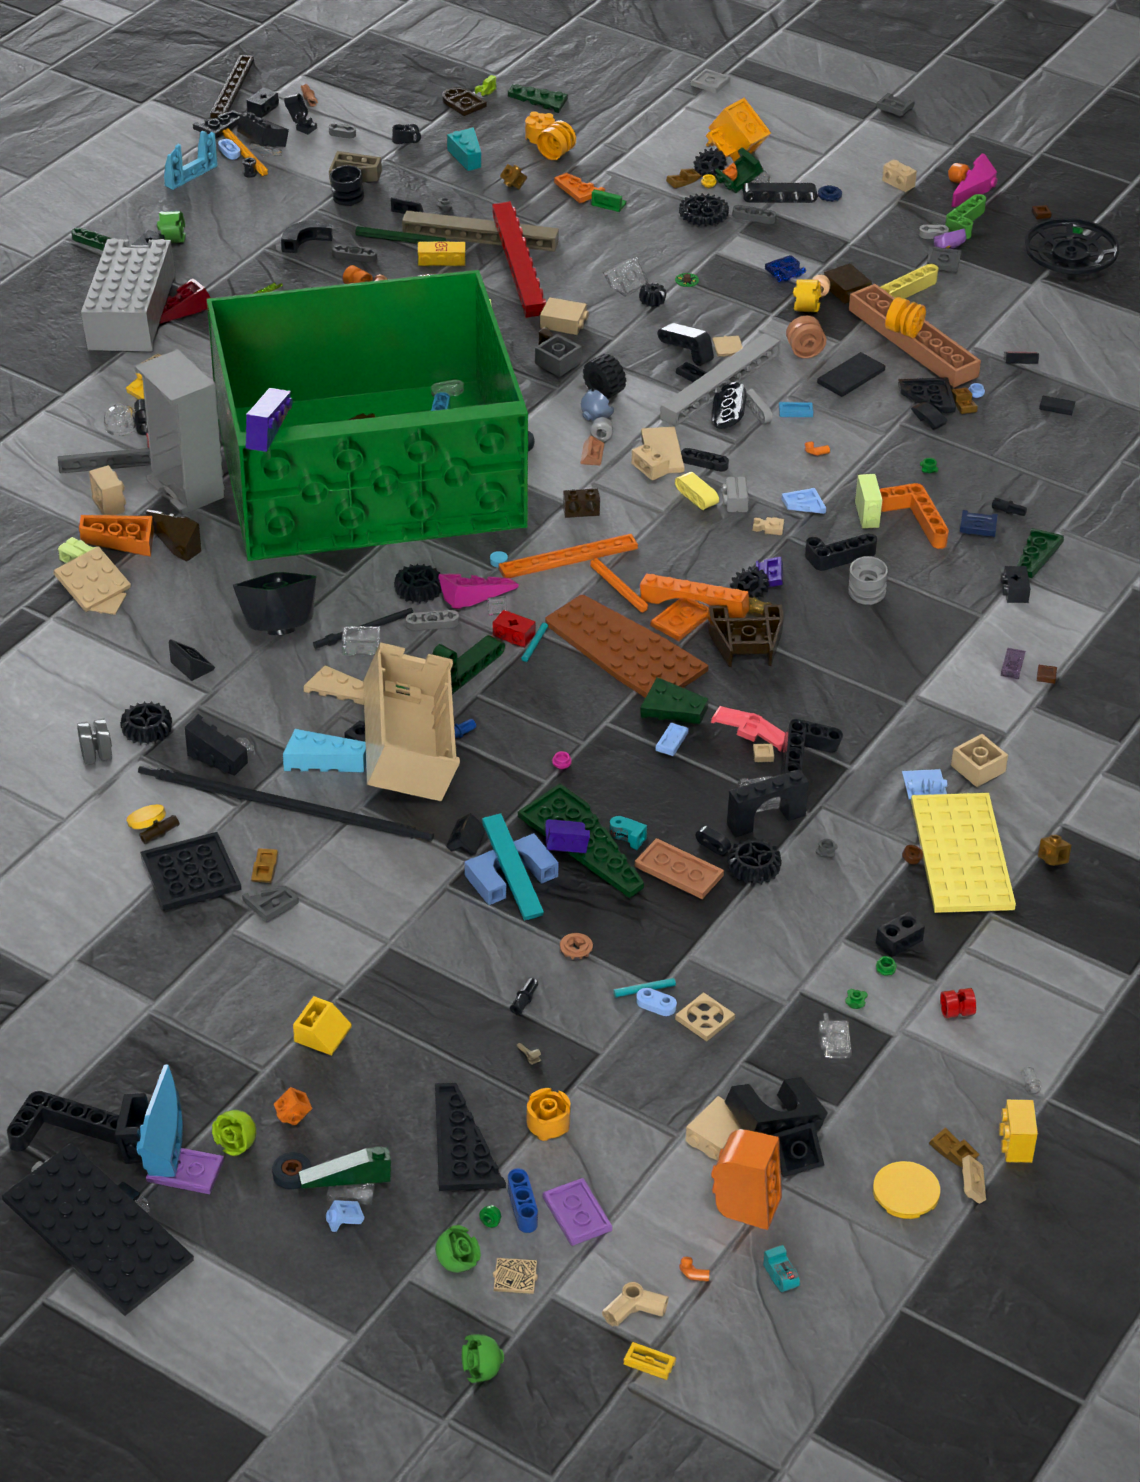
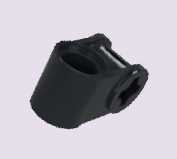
(296, 107)
(405, 133)

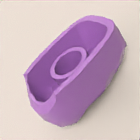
(951, 239)

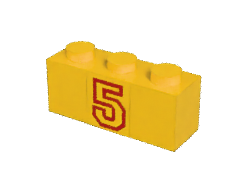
(441, 253)

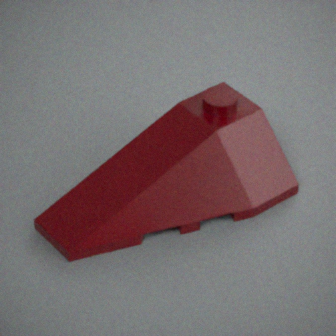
(189, 300)

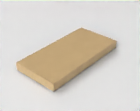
(666, 442)

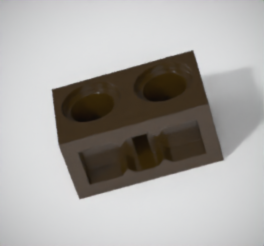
(581, 503)

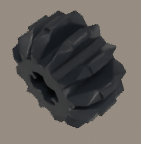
(652, 294)

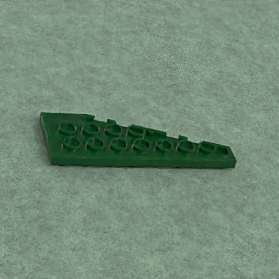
(602, 851)

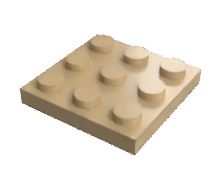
(92, 578)

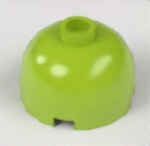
(234, 1131)

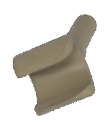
(532, 1056)

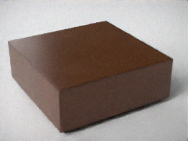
(1041, 212)
(1046, 674)

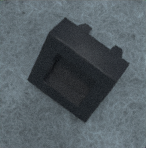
(306, 125)

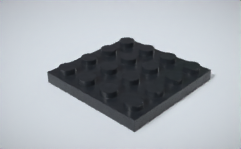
(190, 871)

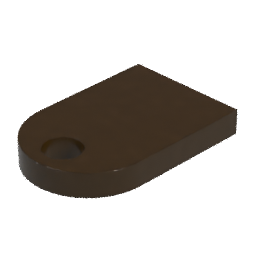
(463, 100)

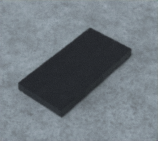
(851, 374)

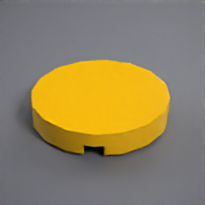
(145, 816)

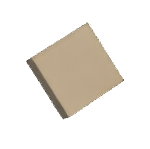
(763, 752)

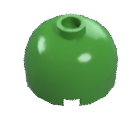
(457, 1249)
(481, 1357)

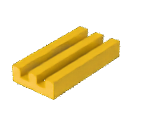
(647, 1363)

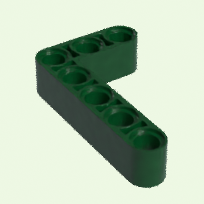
(472, 661)

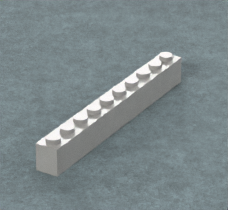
(731, 370)

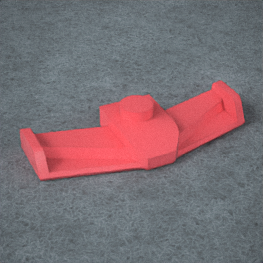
(750, 726)

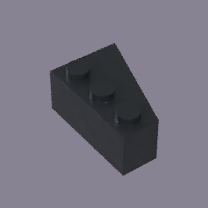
(213, 748)

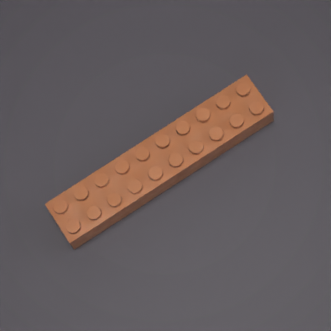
(930, 345)

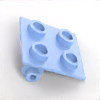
(924, 782)

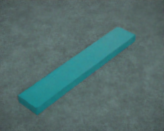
(512, 867)

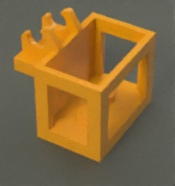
(737, 128)

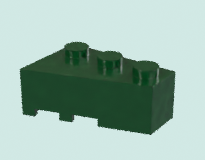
(673, 702)

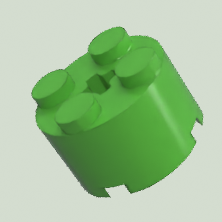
(172, 226)

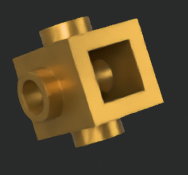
(510, 175)
(1054, 850)

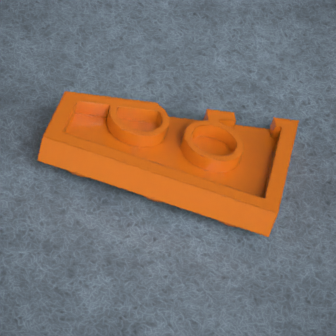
(575, 187)

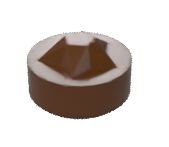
(912, 854)

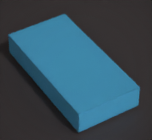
(795, 409)

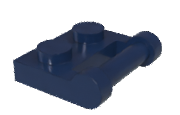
(978, 523)

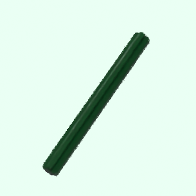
(395, 235)

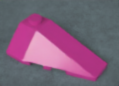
(977, 181)
(469, 591)

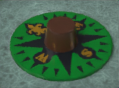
(687, 279)

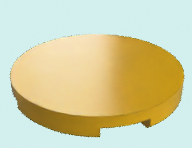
(906, 1189)

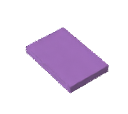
(195, 1172)
(577, 1211)

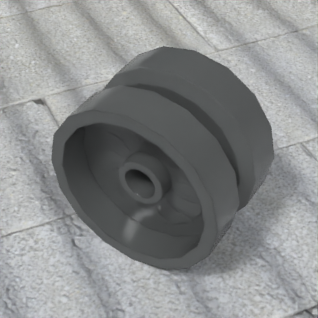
(98, 740)

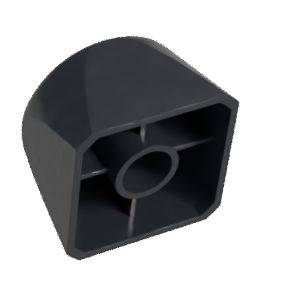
(277, 601)

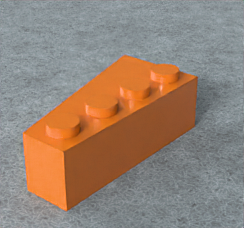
(120, 533)

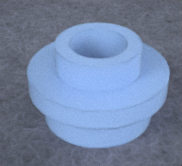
(977, 390)

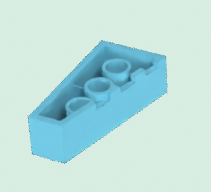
(324, 752)

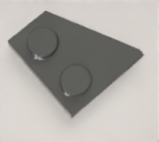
(271, 902)

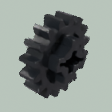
(709, 161)
(752, 581)

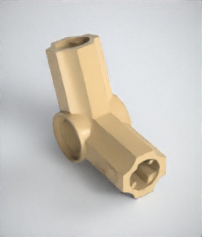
(632, 1300)

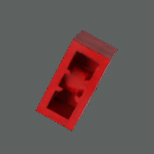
(514, 628)

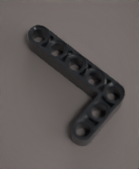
(810, 735)
(61, 1112)

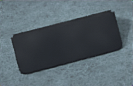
(401, 206)
(1021, 357)

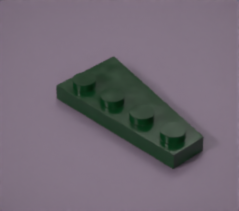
(544, 97)
(1039, 549)

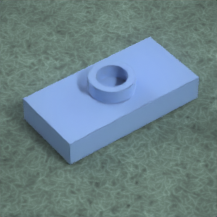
(672, 739)

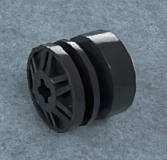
(347, 185)

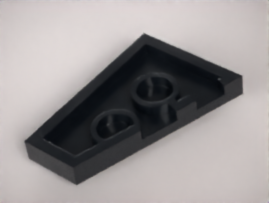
(224, 121)

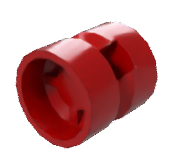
(960, 1002)

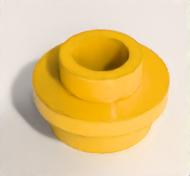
(708, 181)

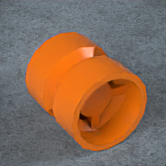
(356, 275)

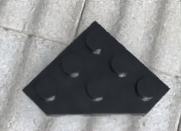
(931, 390)

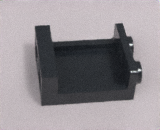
(128, 1127)

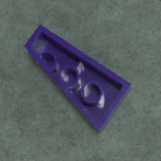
(266, 418)

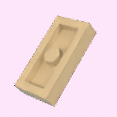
(973, 1179)

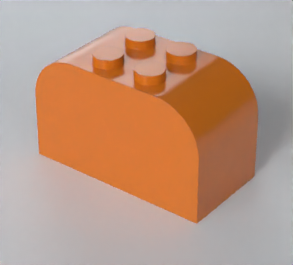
(748, 1178)

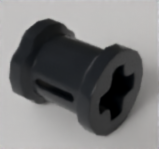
(252, 167)

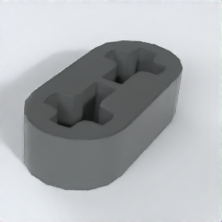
(342, 130)

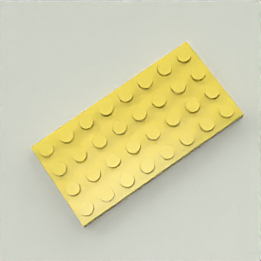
(962, 853)

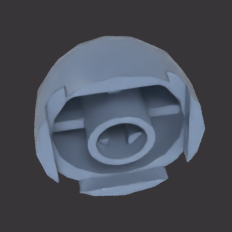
(595, 405)

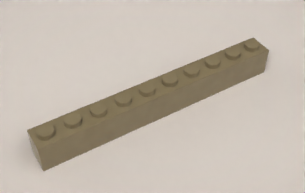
(475, 230)

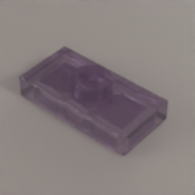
(1013, 663)

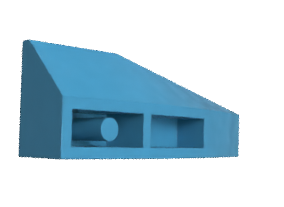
(162, 1129)

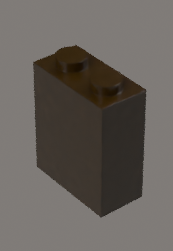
(845, 281)

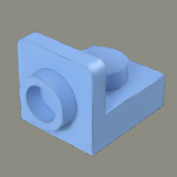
(344, 1212)

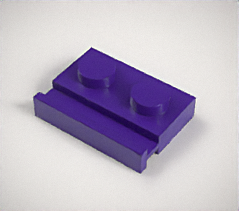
(774, 569)

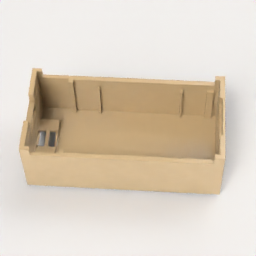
(412, 735)

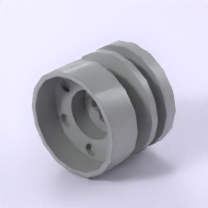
(867, 580)

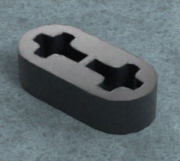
(713, 840)

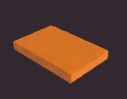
(680, 618)

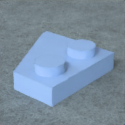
(804, 500)

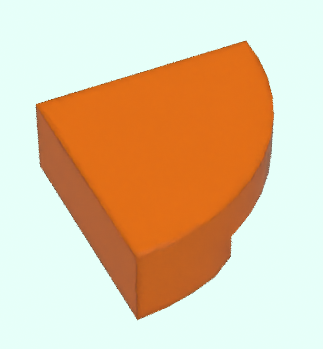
(731, 171)

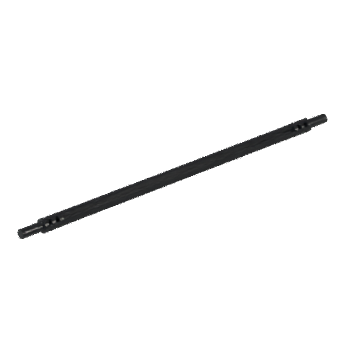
(286, 803)

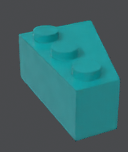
(465, 148)

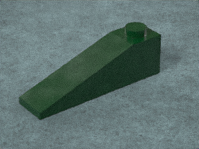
(360, 1167)

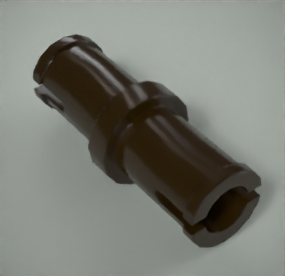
(159, 829)

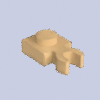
(770, 525)

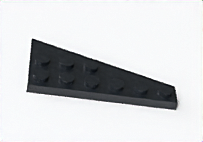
(461, 1148)

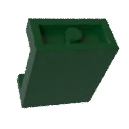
(748, 169)

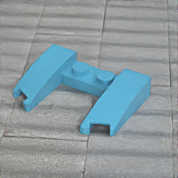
(177, 174)

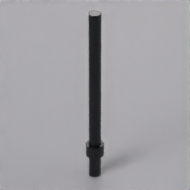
(332, 639)

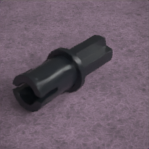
(1008, 507)
(523, 996)

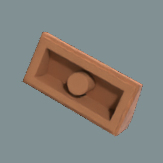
(592, 451)

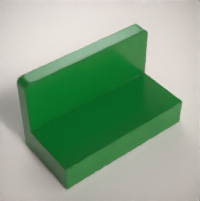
(607, 200)

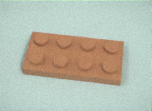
(679, 868)

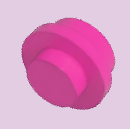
(561, 760)

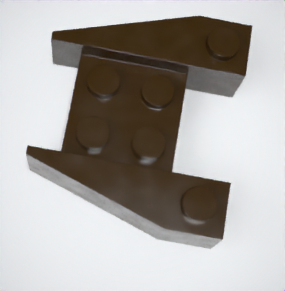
(746, 634)

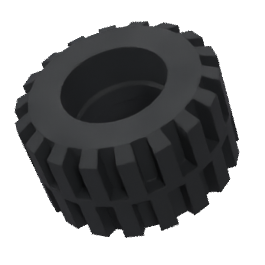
(604, 375)

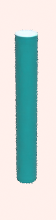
(533, 644)
(653, 985)

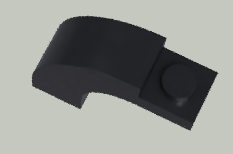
(303, 232)

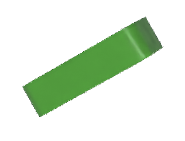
(965, 214)

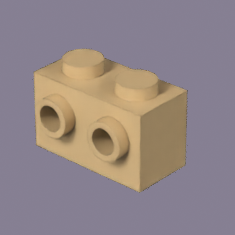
(899, 175)
(650, 461)

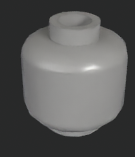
(602, 429)

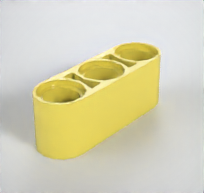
(697, 490)

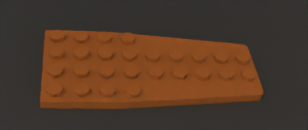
(623, 646)

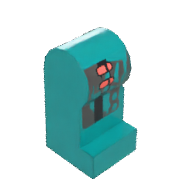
(628, 830)
(780, 1269)

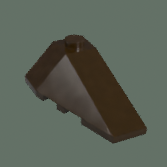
(178, 534)

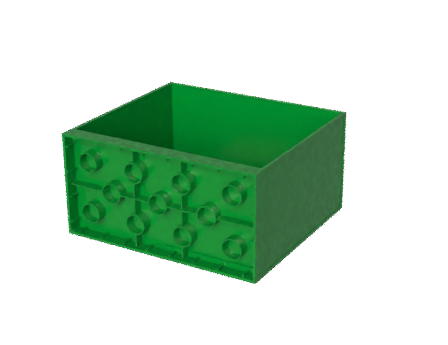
(367, 353)

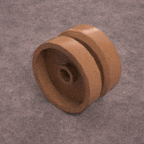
(806, 337)

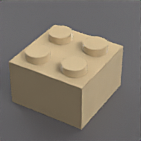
(107, 491)
(979, 760)

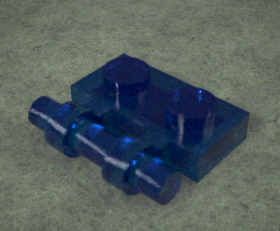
(782, 266)

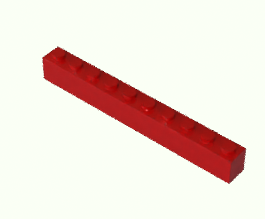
(518, 259)

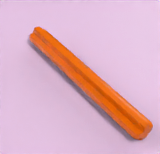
(619, 585)

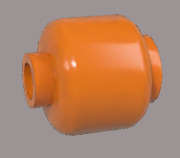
(958, 172)

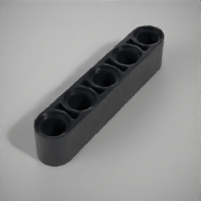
(774, 196)

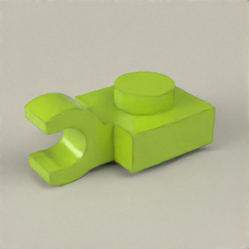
(488, 86)

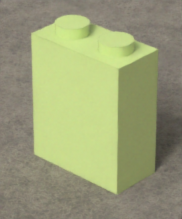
(868, 501)

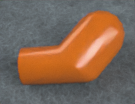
(809, 448)
(691, 1272)

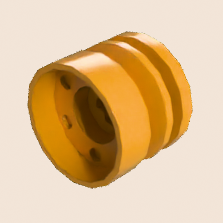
(556, 140)
(905, 317)

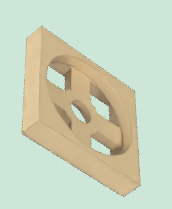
(705, 1033)

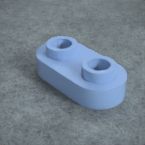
(229, 149)
(656, 1002)

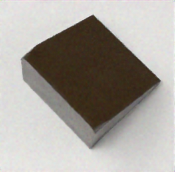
(544, 335)

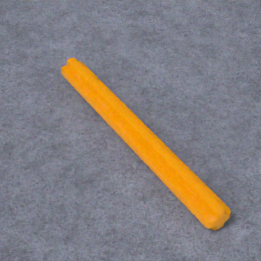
(245, 152)

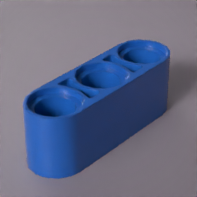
(522, 1200)

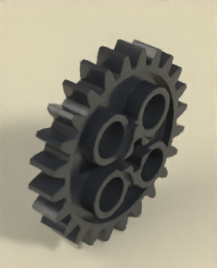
(703, 209)

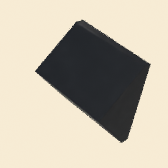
(189, 660)
(799, 1149)

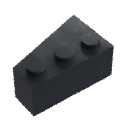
(262, 131)

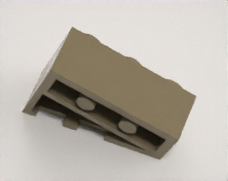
(369, 165)

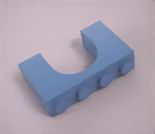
(534, 856)

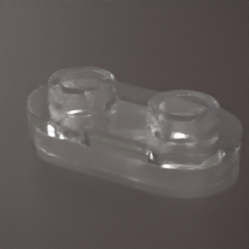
(451, 387)

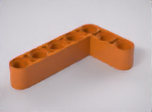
(917, 498)

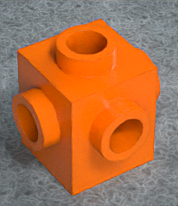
(292, 1106)

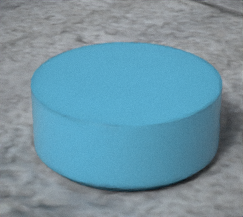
(497, 558)

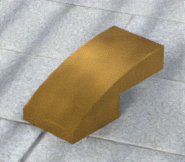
(685, 178)
(964, 401)
(265, 865)
(952, 1148)

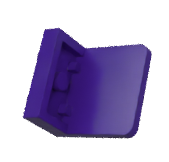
(566, 836)

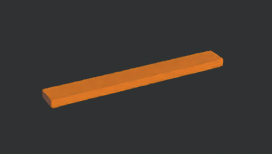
(567, 556)

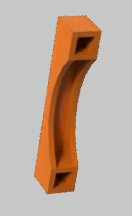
(659, 588)

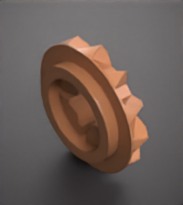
(582, 941)

